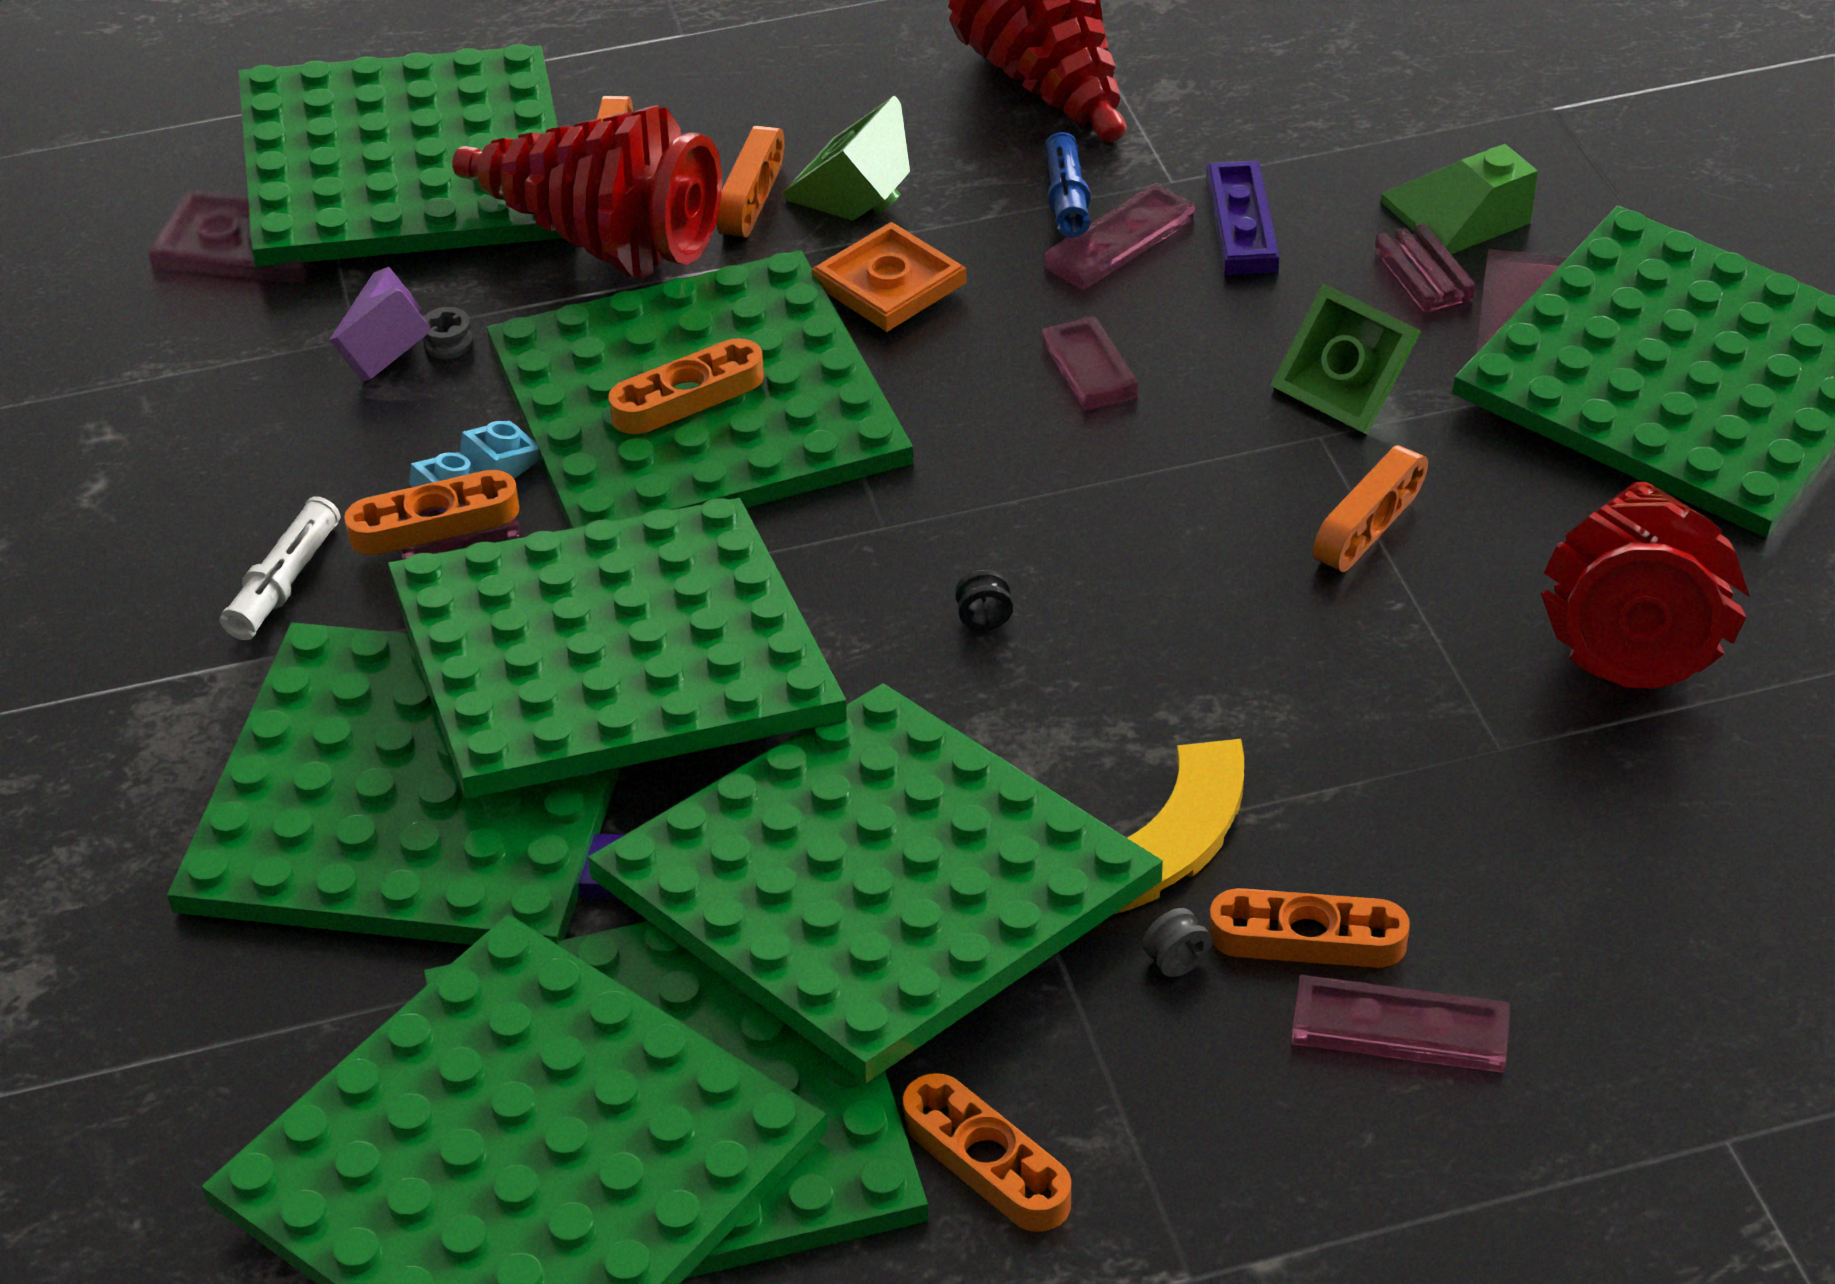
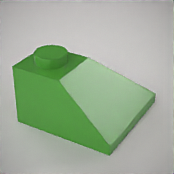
(857, 167)
(1469, 198)
(1345, 358)

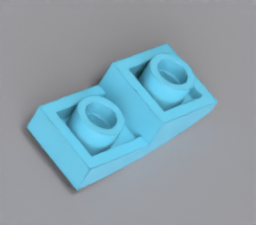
(490, 447)

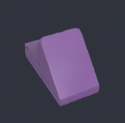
(379, 325)

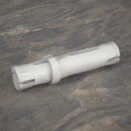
(268, 583)

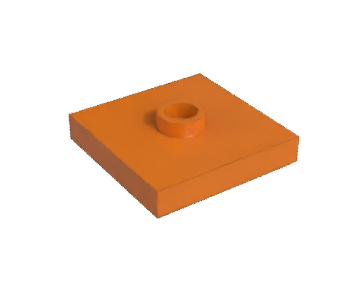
(889, 276)

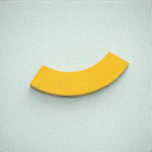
(1196, 814)

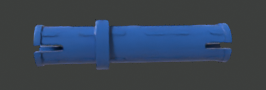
(1061, 200)

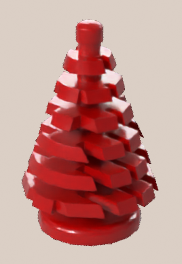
(1054, 49)
(613, 186)
(1644, 590)

